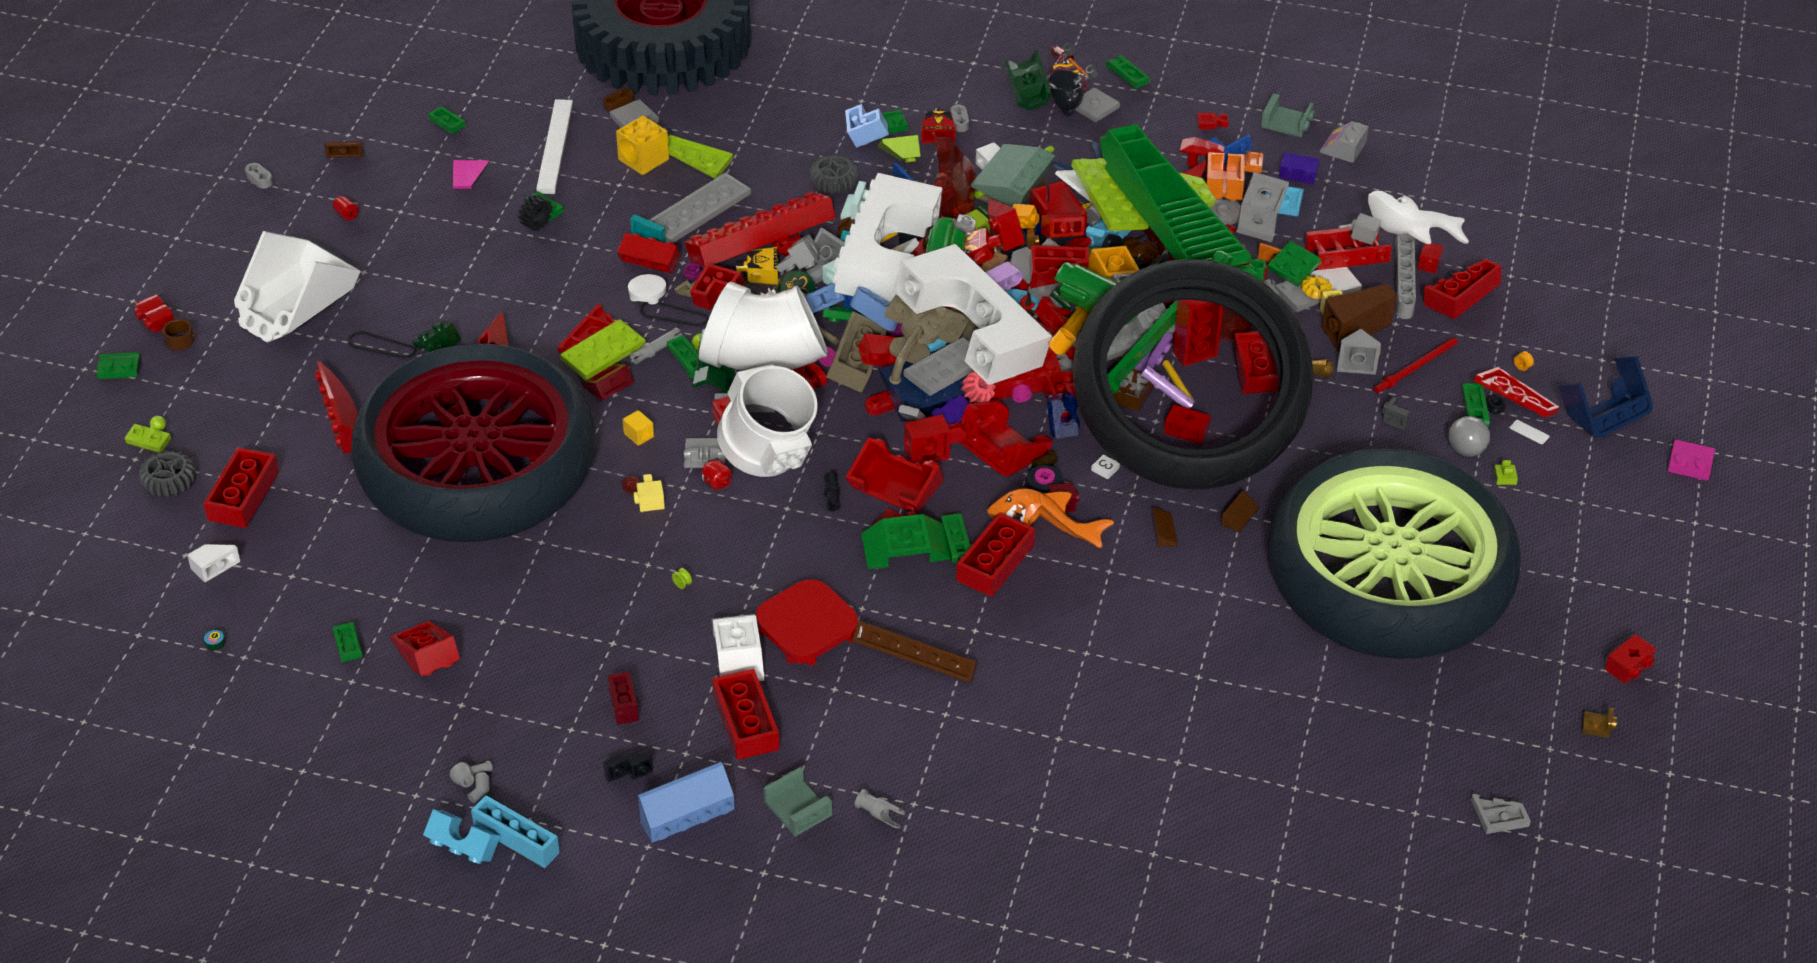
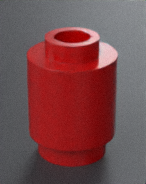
(345, 208)

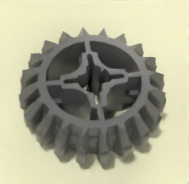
(834, 174)
(167, 473)

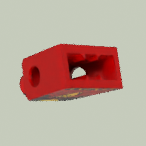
(937, 125)

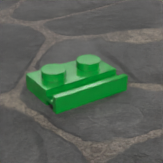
(895, 121)
(118, 365)

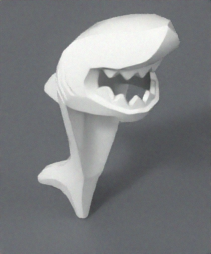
(1404, 217)

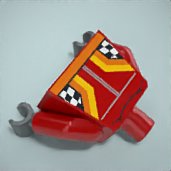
(981, 245)

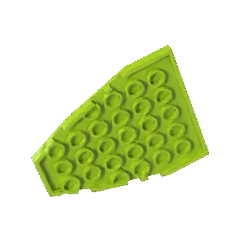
(1112, 203)

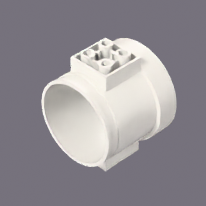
(754, 446)

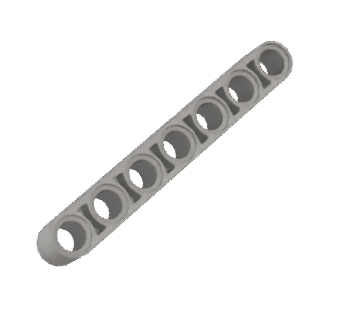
(1405, 275)

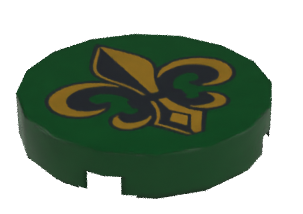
(799, 278)

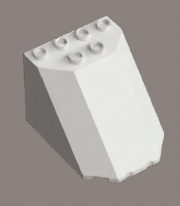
(289, 285)

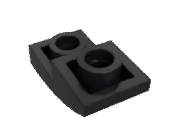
(635, 765)

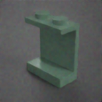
(1286, 119)
(796, 803)

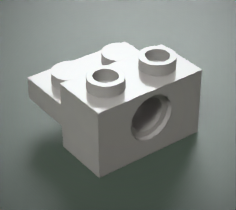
(802, 253)

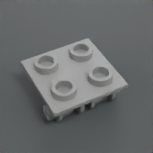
(700, 451)

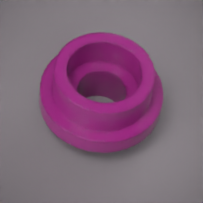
(692, 271)

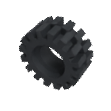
(535, 212)

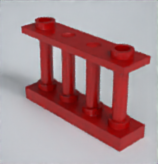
(1341, 257)
(1053, 319)

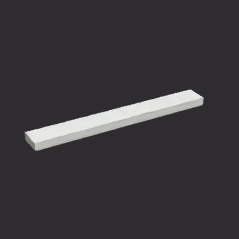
(554, 146)

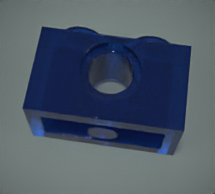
(1056, 406)

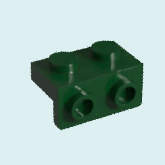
(439, 337)

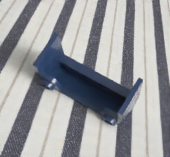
(1629, 400)

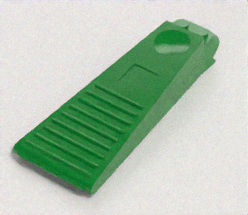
(1166, 199)

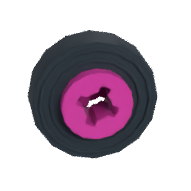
(1042, 476)

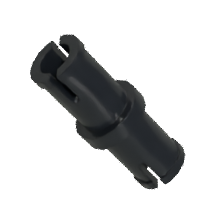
(832, 492)

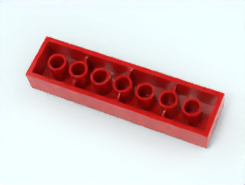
(760, 229)

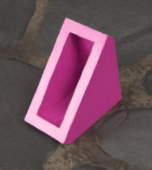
(466, 172)

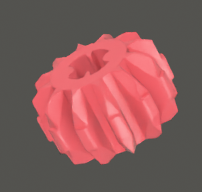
(977, 389)

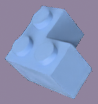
(865, 126)

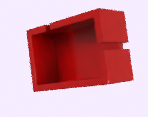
(1059, 201)

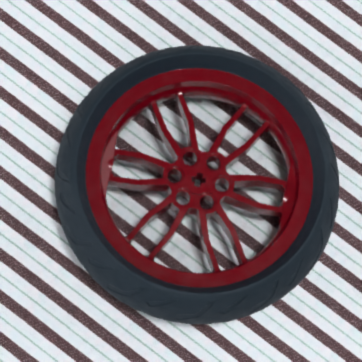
(484, 509)

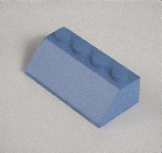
(685, 802)

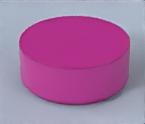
(827, 360)
(1021, 393)

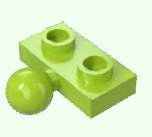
(149, 438)

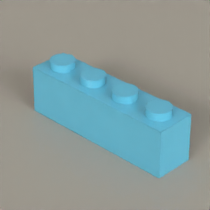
(516, 831)

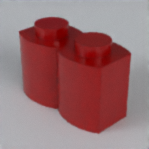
(153, 313)

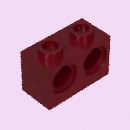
(623, 698)

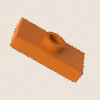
(1253, 162)

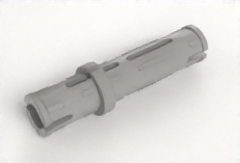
(650, 349)

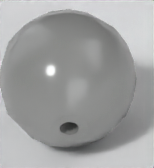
(1469, 436)

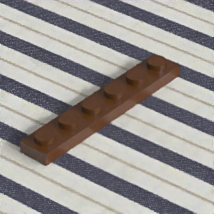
(915, 651)

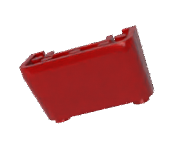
(997, 442)

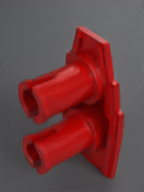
(1196, 146)

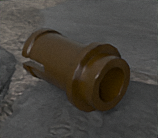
(1048, 458)

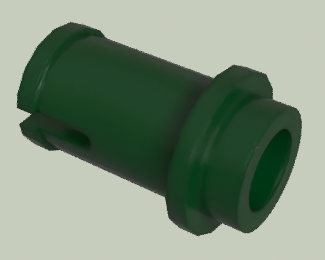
(1056, 296)

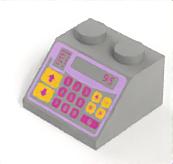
(1346, 141)

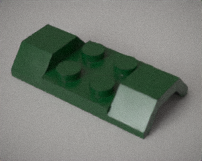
(1029, 82)
(712, 375)

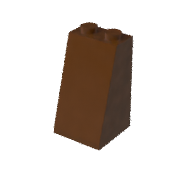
(1363, 309)

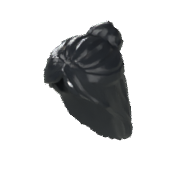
(1066, 90)

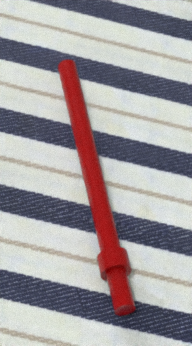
(1392, 380)

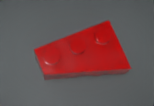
(1048, 259)

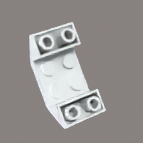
(738, 645)

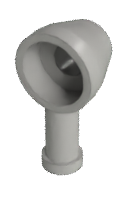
(463, 774)

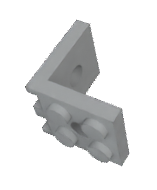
(1261, 207)

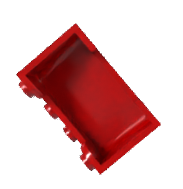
(893, 477)

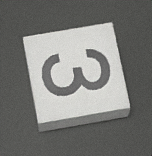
(1105, 466)

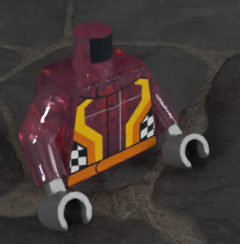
(1070, 65)

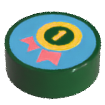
(214, 639)

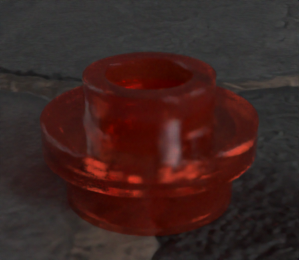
(630, 484)

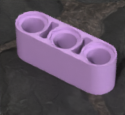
(1006, 275)

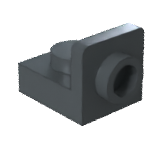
(1395, 415)

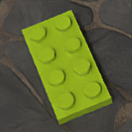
(602, 349)

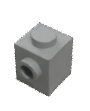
(1365, 228)

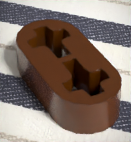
(618, 99)

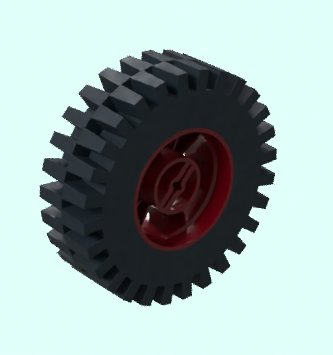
(661, 41)

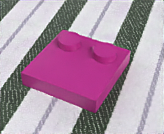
(1691, 460)

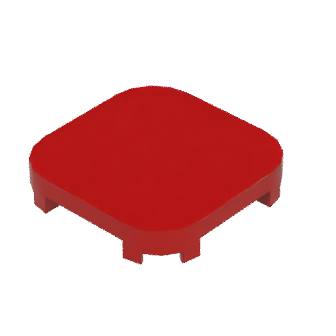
(806, 621)

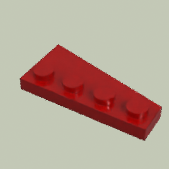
(1513, 389)

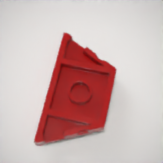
(591, 324)

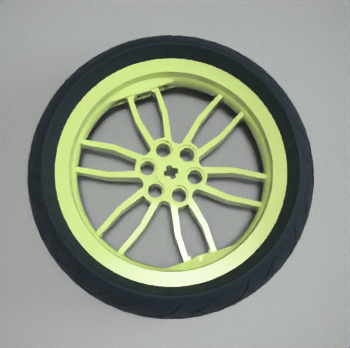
(1403, 553)

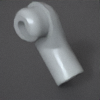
(482, 787)

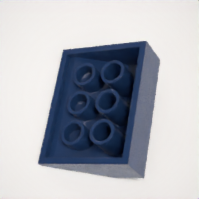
(910, 395)

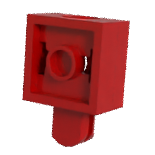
(931, 439)

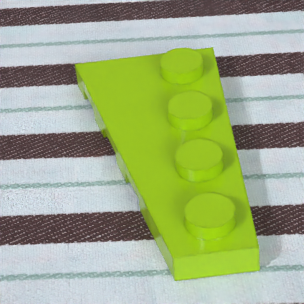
(701, 157)

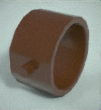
(178, 326)

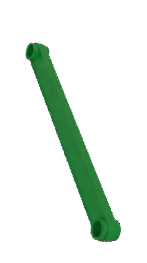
(1152, 337)

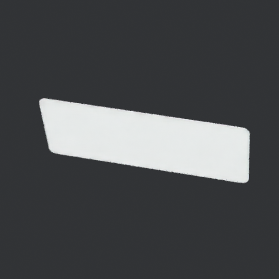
(1529, 432)

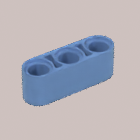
(872, 307)

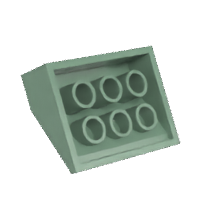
(1013, 173)

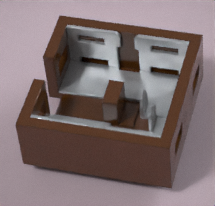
(1133, 391)

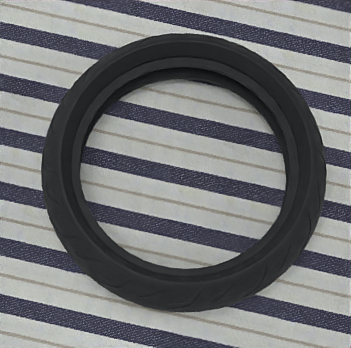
(1214, 284)

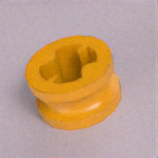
(1523, 361)

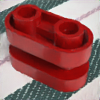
(812, 374)

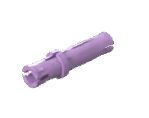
(1160, 382)

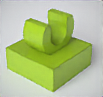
(1505, 473)

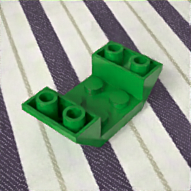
(904, 537)

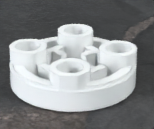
(647, 288)

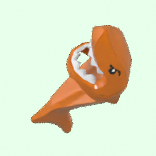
(1052, 509)

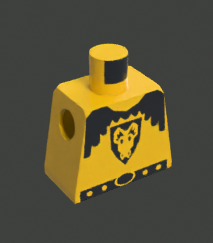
(760, 266)

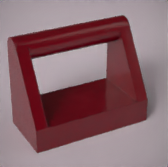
(608, 381)

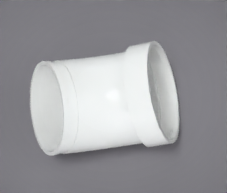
(761, 330)

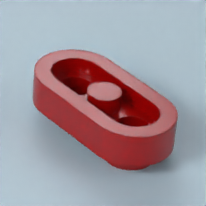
(879, 404)

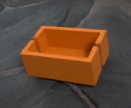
(1229, 182)

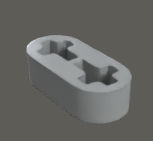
(961, 117)
(258, 175)

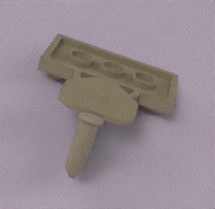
(921, 330)

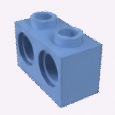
(823, 298)

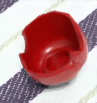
(785, 243)

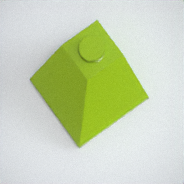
(902, 148)

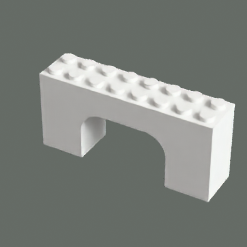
(888, 208)
(1007, 337)

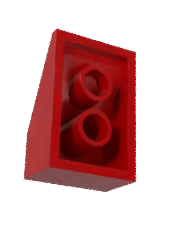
(1006, 223)
(1255, 364)
(426, 647)

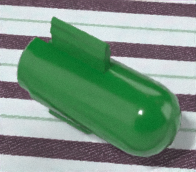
(944, 235)
(1083, 286)

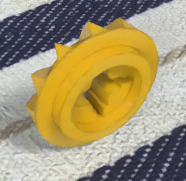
(1311, 289)

